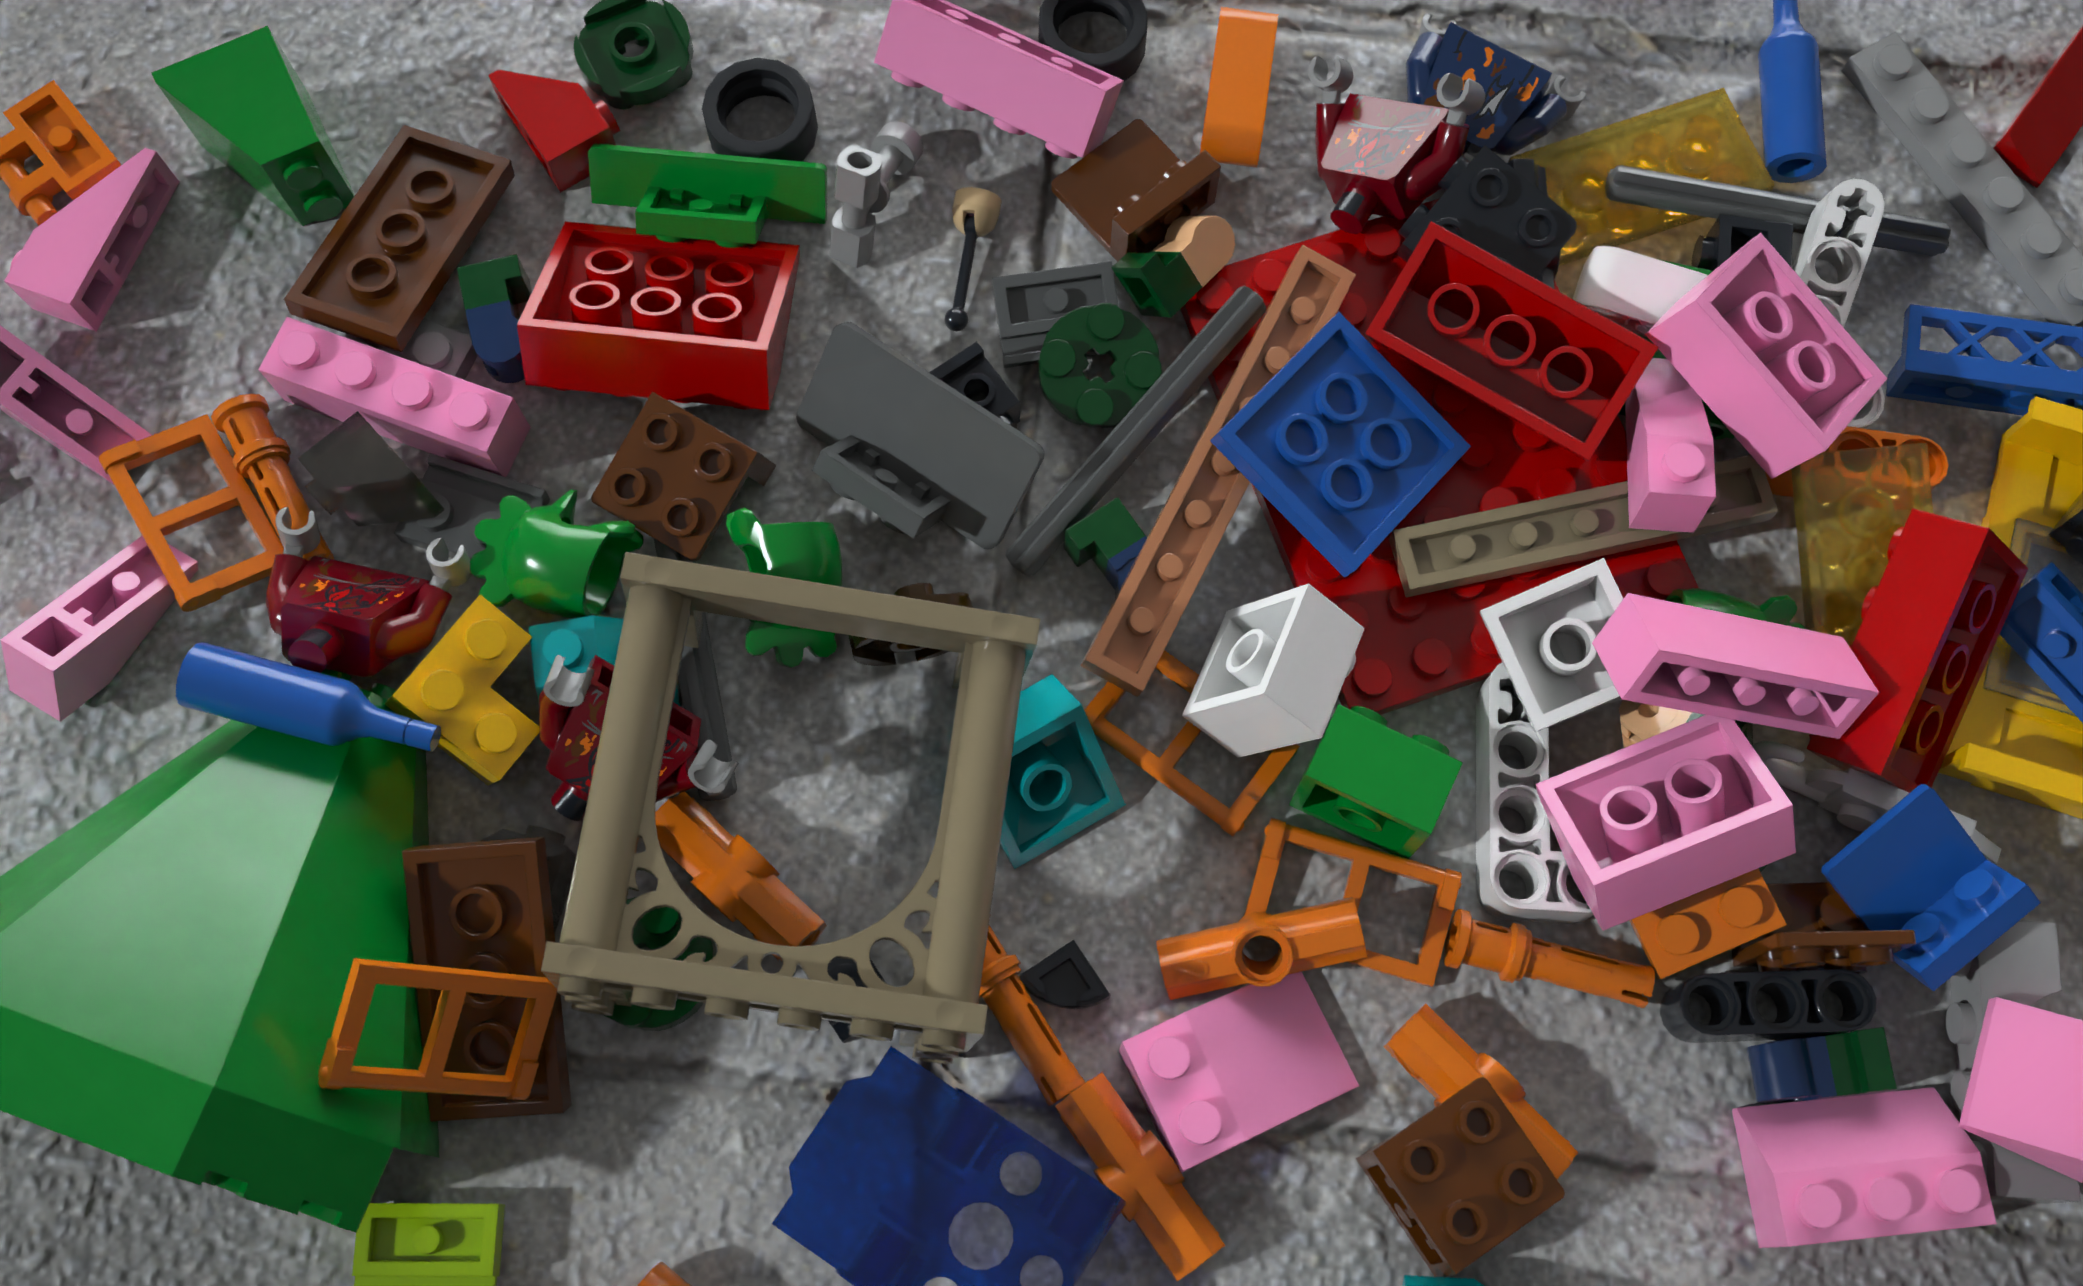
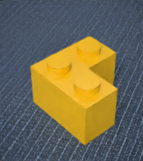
(455, 692)

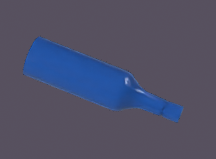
(1791, 99)
(290, 700)

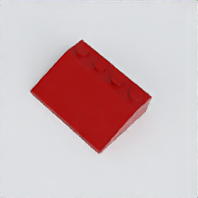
(659, 317)

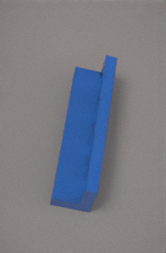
(1979, 379)
(2048, 633)

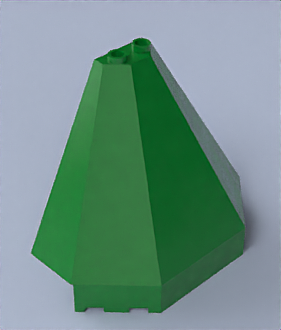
(193, 959)

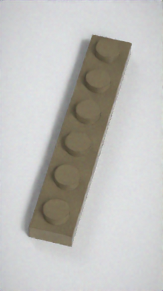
(1561, 531)

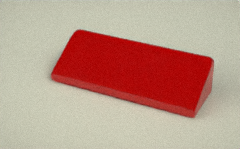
(2047, 118)

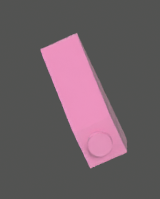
(89, 246)
(60, 406)
(1668, 452)
(89, 631)

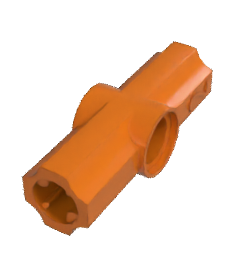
(734, 875)
(1216, 959)
(1447, 1064)
(1140, 1173)

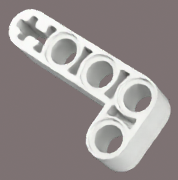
(1846, 253)
(1632, 287)
(1503, 786)

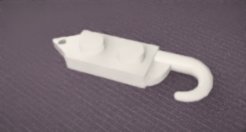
(1850, 793)

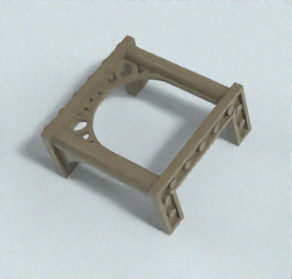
(596, 954)

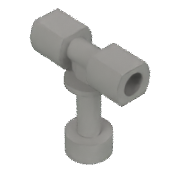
(863, 189)

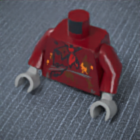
(1383, 151)
(350, 613)
(571, 727)

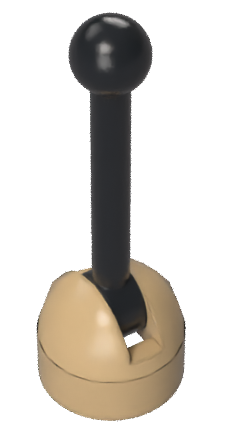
(975, 216)

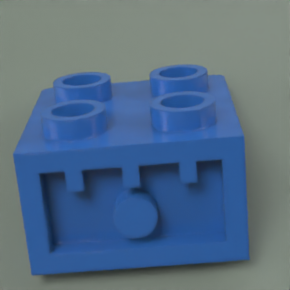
(1928, 877)

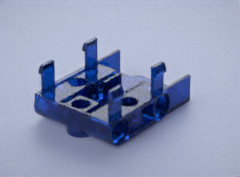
(904, 1159)

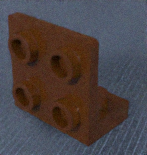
(1136, 189)
(677, 477)
(1819, 933)
(1461, 1178)

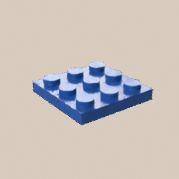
(1341, 444)

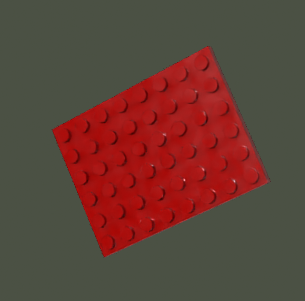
(1436, 638)

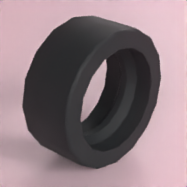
(1119, 62)
(753, 79)

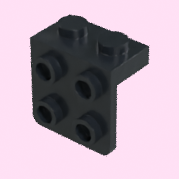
(1496, 212)

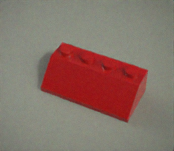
(1510, 341)
(1925, 646)

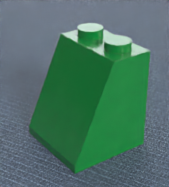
(260, 124)

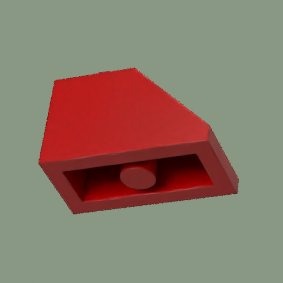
(555, 122)

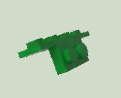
(706, 193)

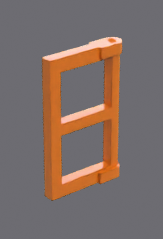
(209, 589)
(1162, 768)
(1362, 857)
(337, 1061)

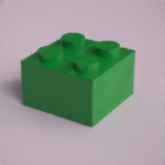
(1376, 781)

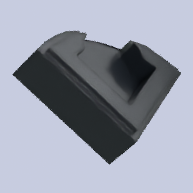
(1065, 980)

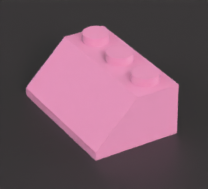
(1767, 357)
(1667, 818)
(1859, 1168)

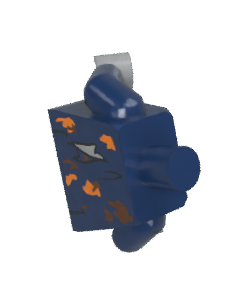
(1513, 88)

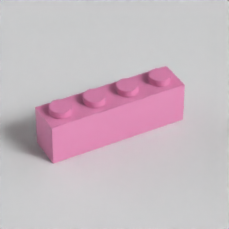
(999, 74)
(395, 397)
(1733, 667)

